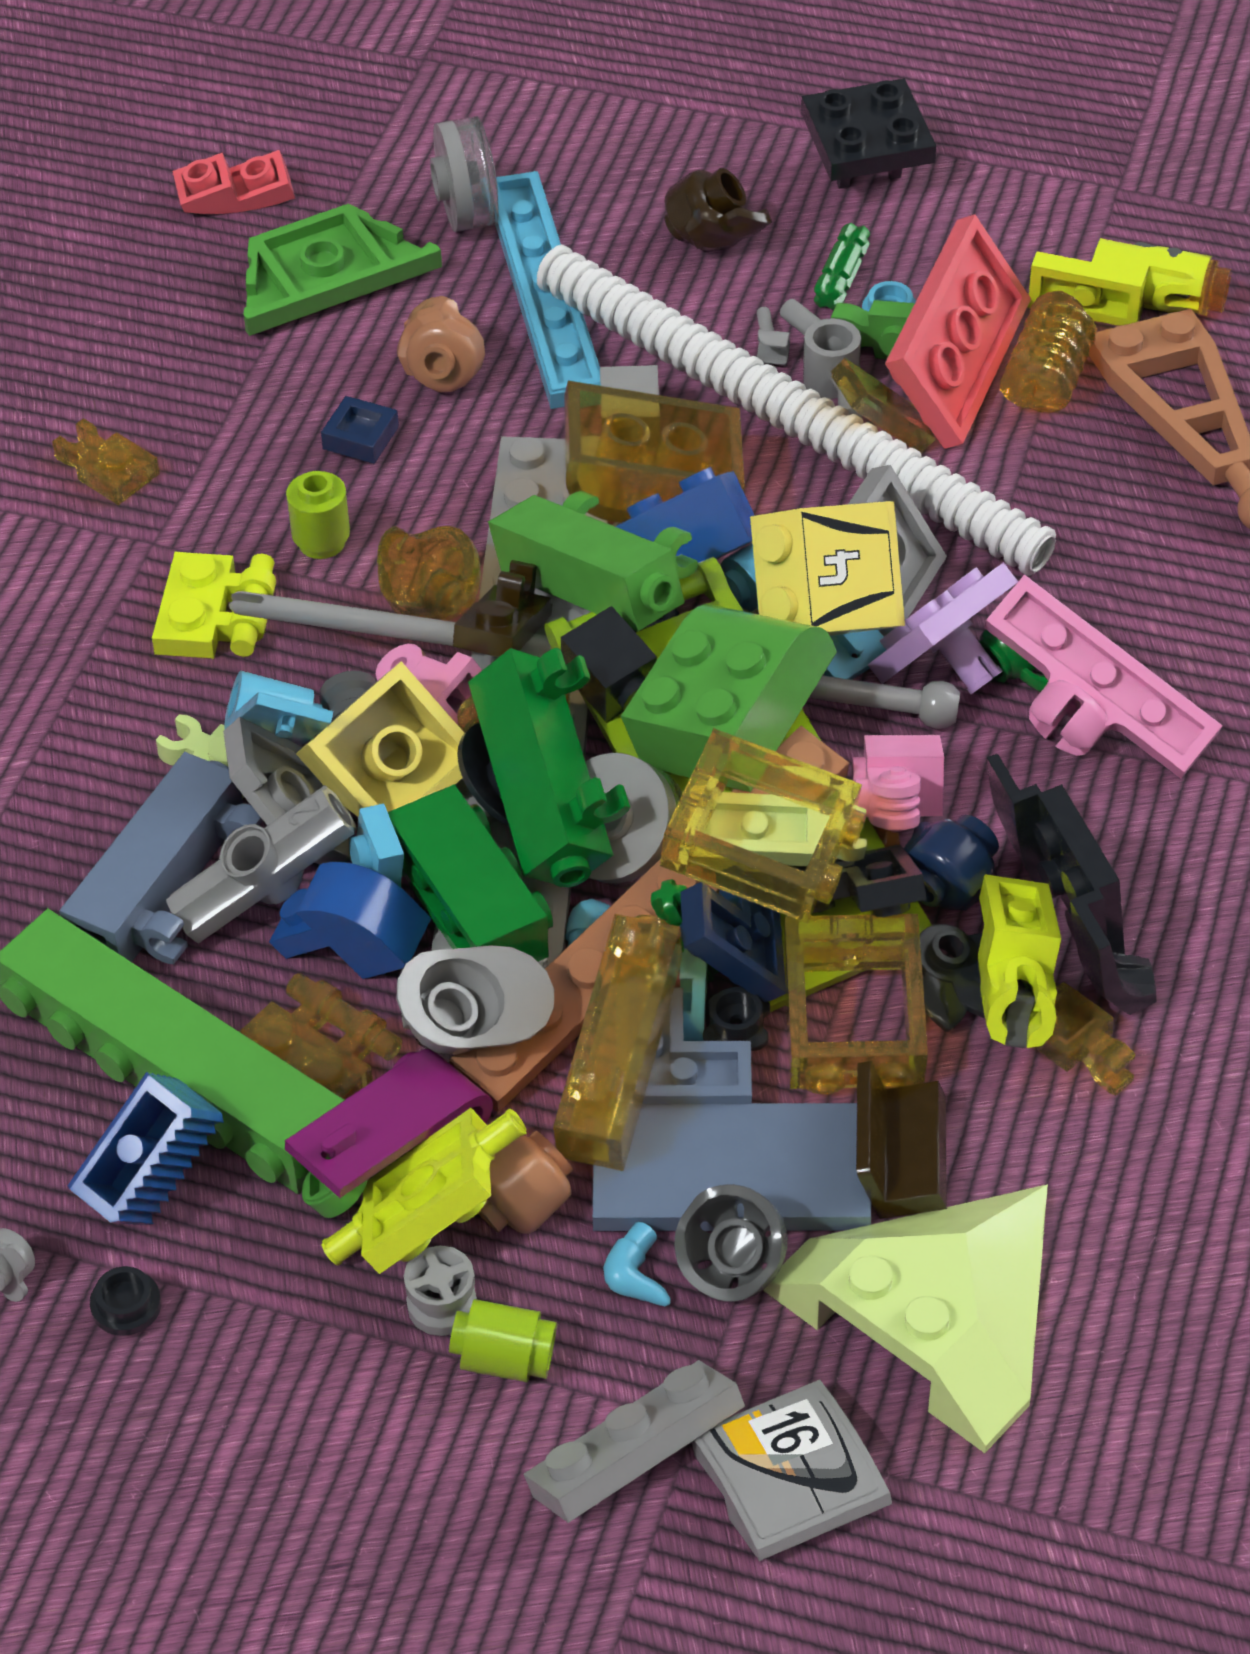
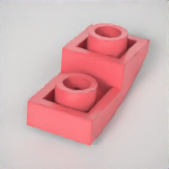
(214, 188)

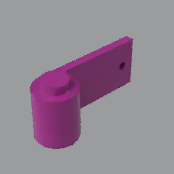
(385, 1120)

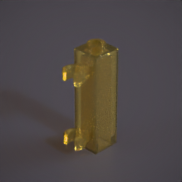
(618, 1041)

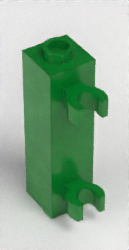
(541, 768)

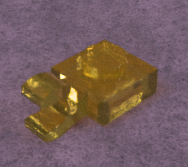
(1084, 1035)

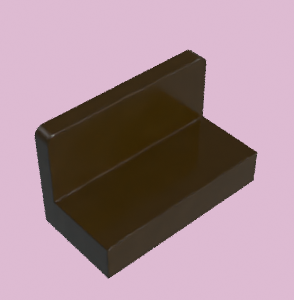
(901, 1144)

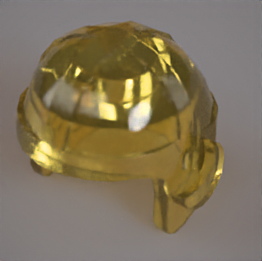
(429, 572)

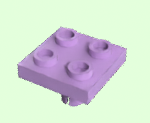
(944, 627)

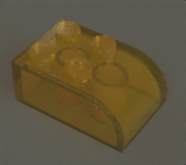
(643, 445)

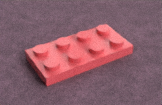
(958, 332)

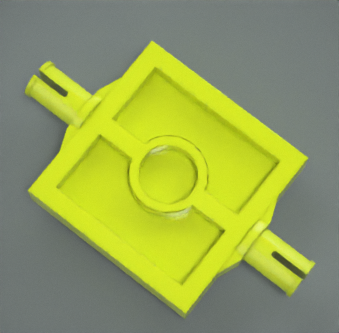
(425, 1191)

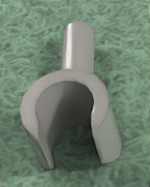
(773, 345)

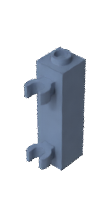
(154, 856)

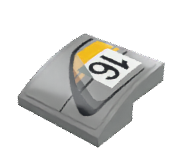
(791, 1470)

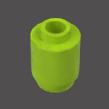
(318, 514)
(503, 1341)

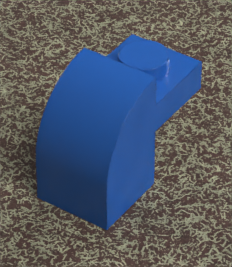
(355, 914)

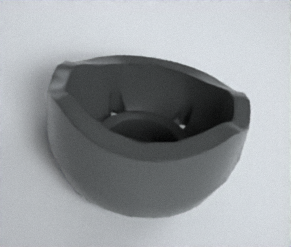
(734, 1246)

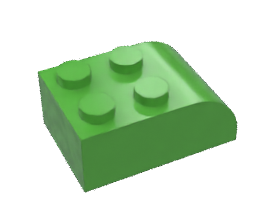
(728, 675)

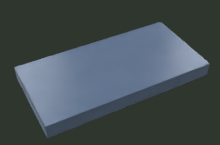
(785, 1151)

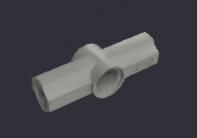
(261, 864)

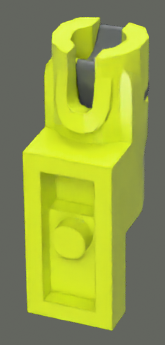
(1018, 960)

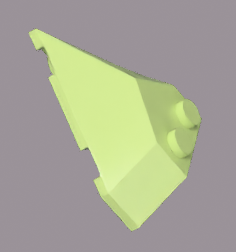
(941, 1294)

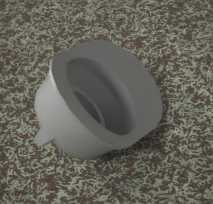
(474, 998)

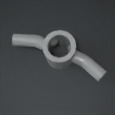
(824, 348)

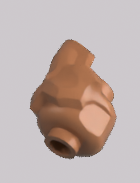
(440, 346)

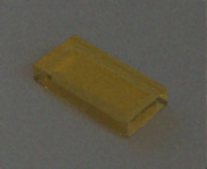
(882, 405)

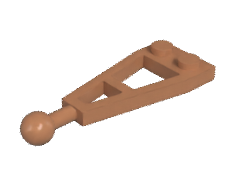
(1167, 344)

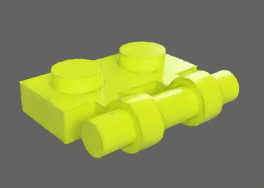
(196, 603)

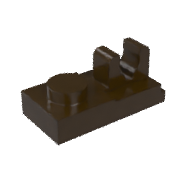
(505, 614)

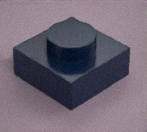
(359, 429)

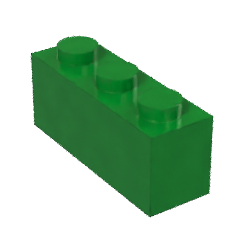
(466, 878)

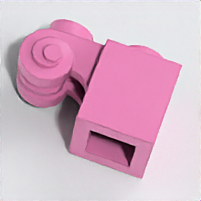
(900, 779)

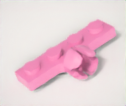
(1096, 683)

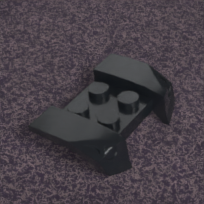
(1064, 854)

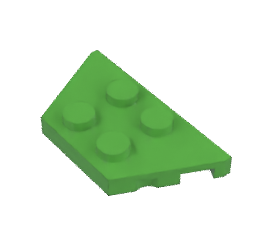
(326, 264)

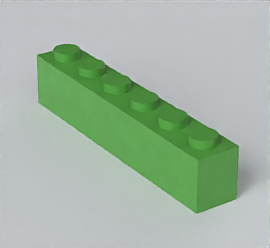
(141, 1025)

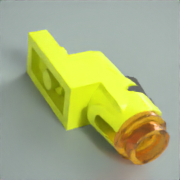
(1131, 278)

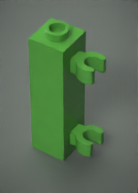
(593, 560)

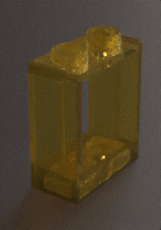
(741, 871)
(854, 945)

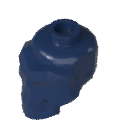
(953, 860)

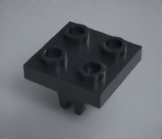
(868, 130)

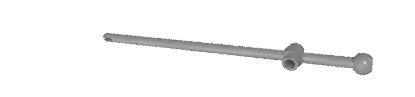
(935, 703)

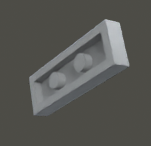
(633, 1440)

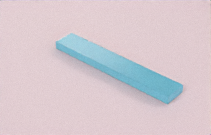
(554, 328)

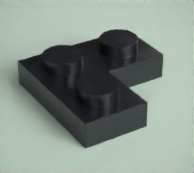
(879, 883)

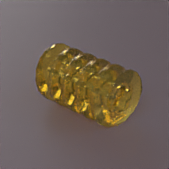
(1049, 354)

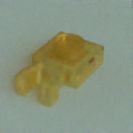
(108, 466)

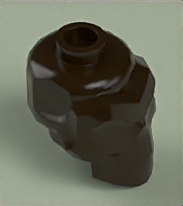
(709, 211)

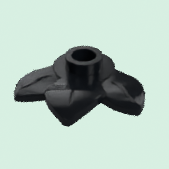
(949, 983)

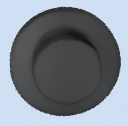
(125, 1301)

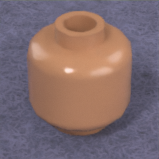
(526, 1184)

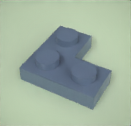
(697, 1069)

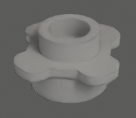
(15, 1264)

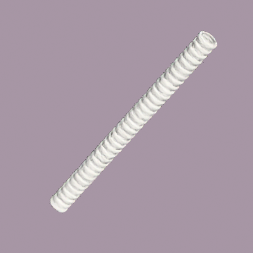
(794, 408)

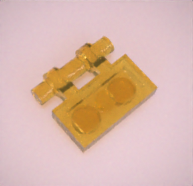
(300, 1044)

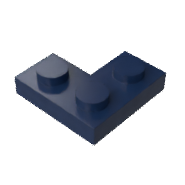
(735, 939)

